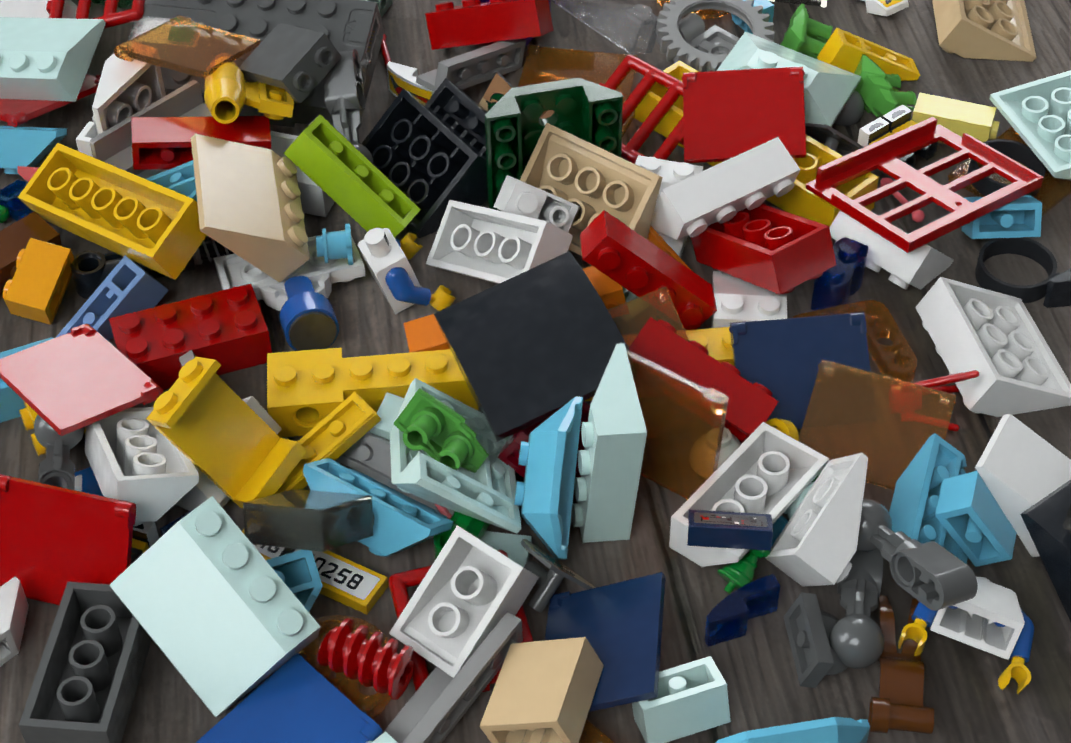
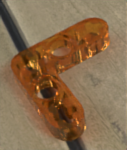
(885, 328)

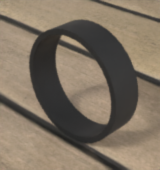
(1014, 150)
(1019, 246)

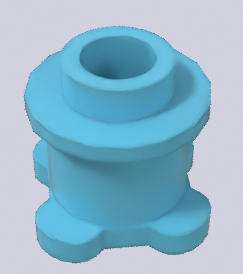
(335, 245)

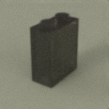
(308, 519)

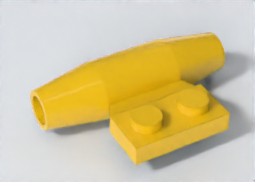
(228, 93)

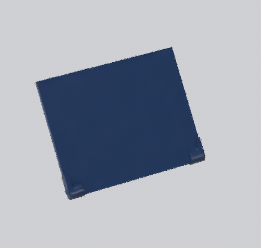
(788, 352)
(624, 630)

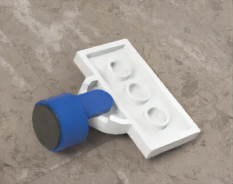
(300, 297)

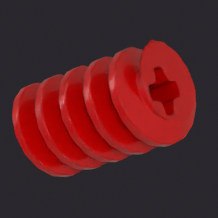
(367, 658)

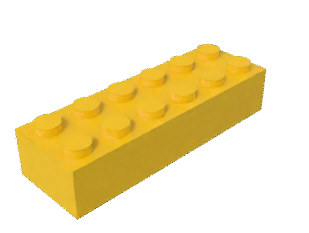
(116, 210)

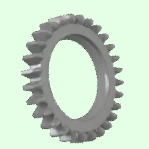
(676, 47)

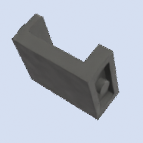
(291, 60)

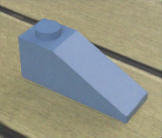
(122, 292)

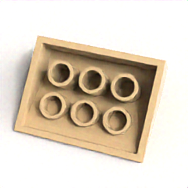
(985, 29)
(592, 181)
(250, 204)

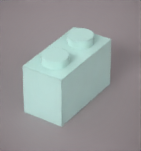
(688, 702)

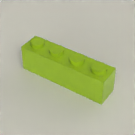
(350, 178)

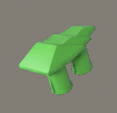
(806, 34)
(878, 89)
(440, 433)

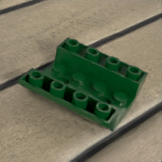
(515, 125)

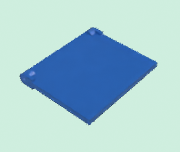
(295, 708)

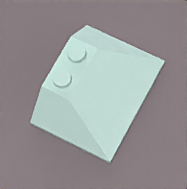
(825, 85)
(481, 495)

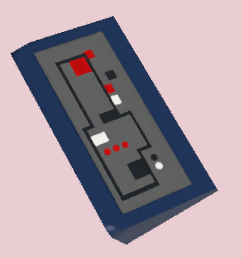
(730, 530)

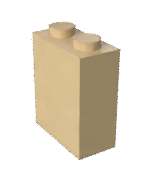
(543, 692)

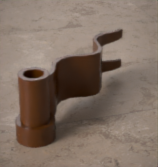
(900, 682)

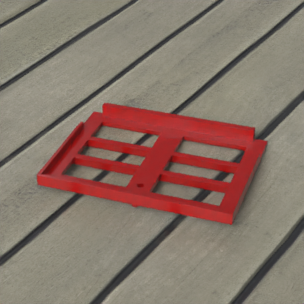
(885, 157)

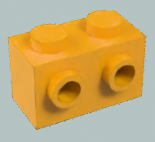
(39, 281)

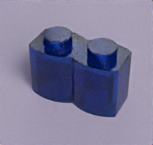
(843, 279)

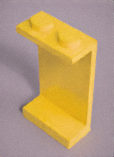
(223, 434)

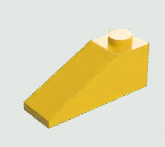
(846, 50)

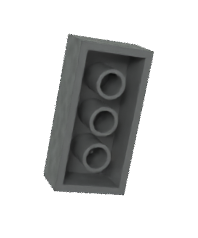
(86, 670)

